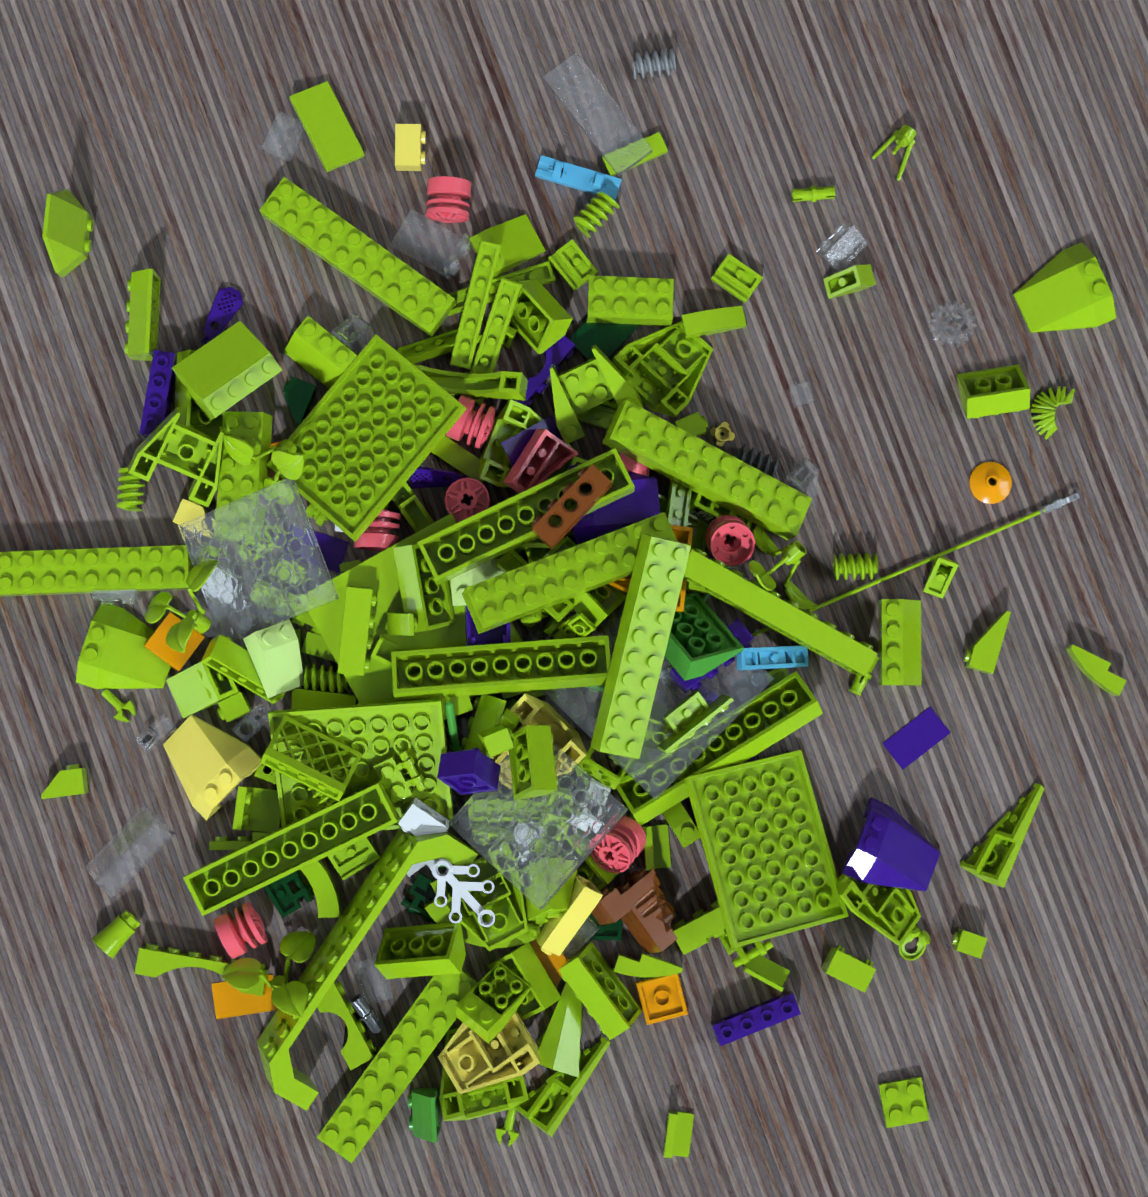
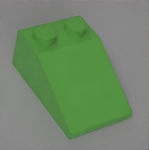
(425, 1113)

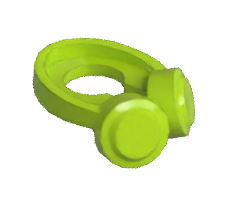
(924, 939)

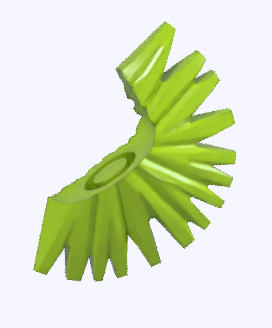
(1047, 408)

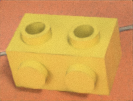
(409, 147)

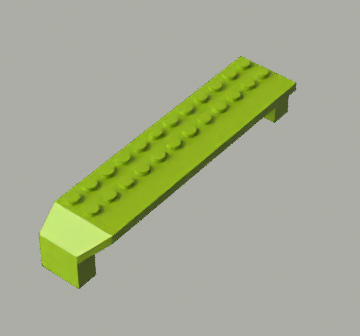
(340, 945)

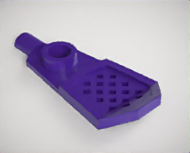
(220, 316)
(429, 477)

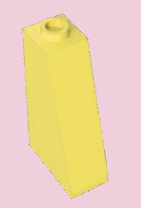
(560, 930)

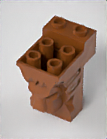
(642, 910)

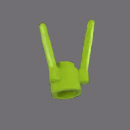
(904, 137)

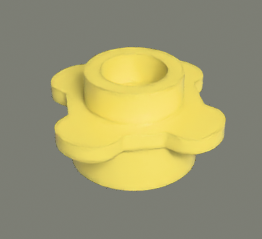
(728, 435)

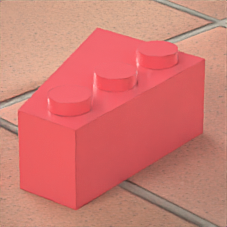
(538, 461)

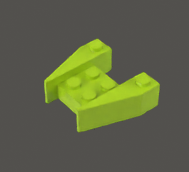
(586, 388)
(183, 451)

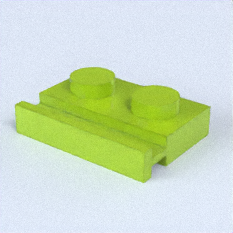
(572, 265)
(736, 278)
(354, 858)

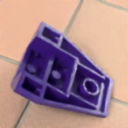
(622, 512)
(891, 851)

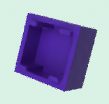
(494, 636)
(469, 771)

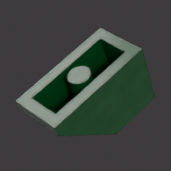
(299, 398)

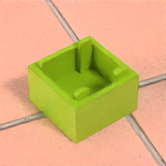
(848, 968)

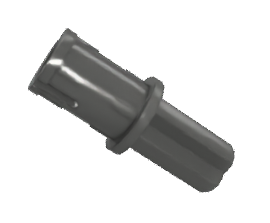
(366, 1013)

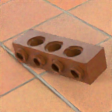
(553, 535)

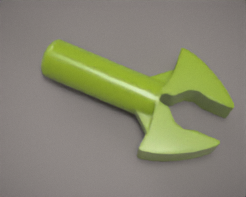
(114, 701)
(508, 1126)

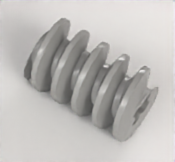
(653, 63)

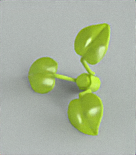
(282, 456)
(790, 555)
(195, 619)
(286, 996)

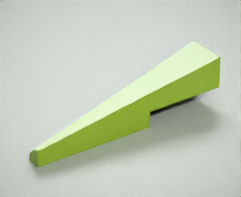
(997, 854)
(561, 1040)
(554, 1098)

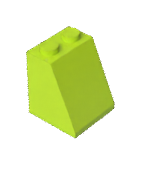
(558, 904)

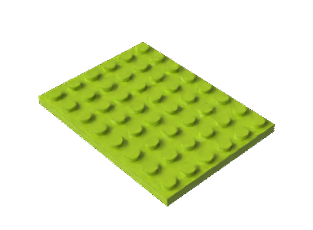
(370, 436)
(377, 733)
(765, 848)

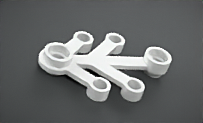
(460, 890)

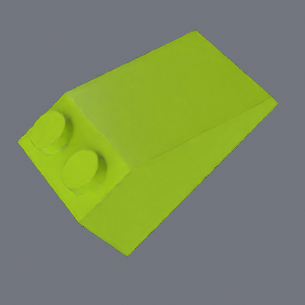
(517, 240)

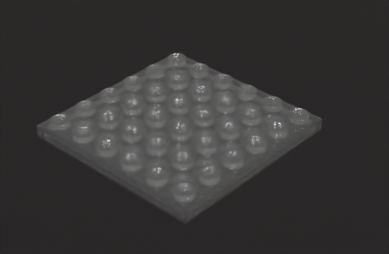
(265, 559)
(542, 837)

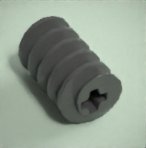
(757, 461)

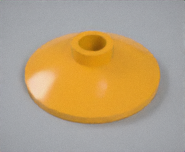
(983, 490)

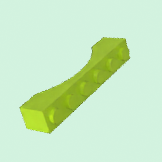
(486, 385)
(156, 961)

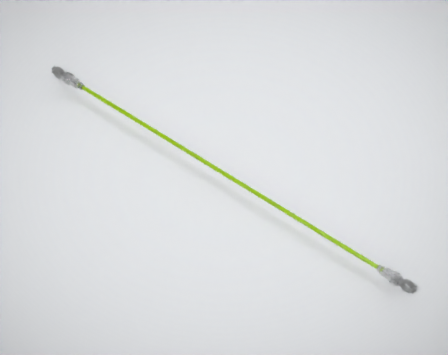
(1052, 506)

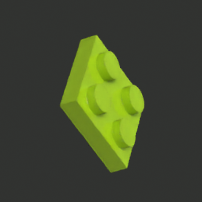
(903, 1101)

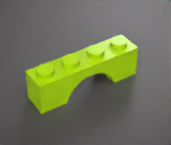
(357, 1048)

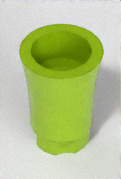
(116, 933)

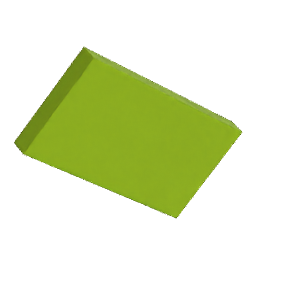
(326, 126)

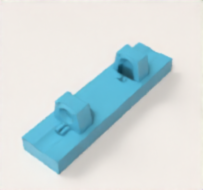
(577, 177)
(772, 658)

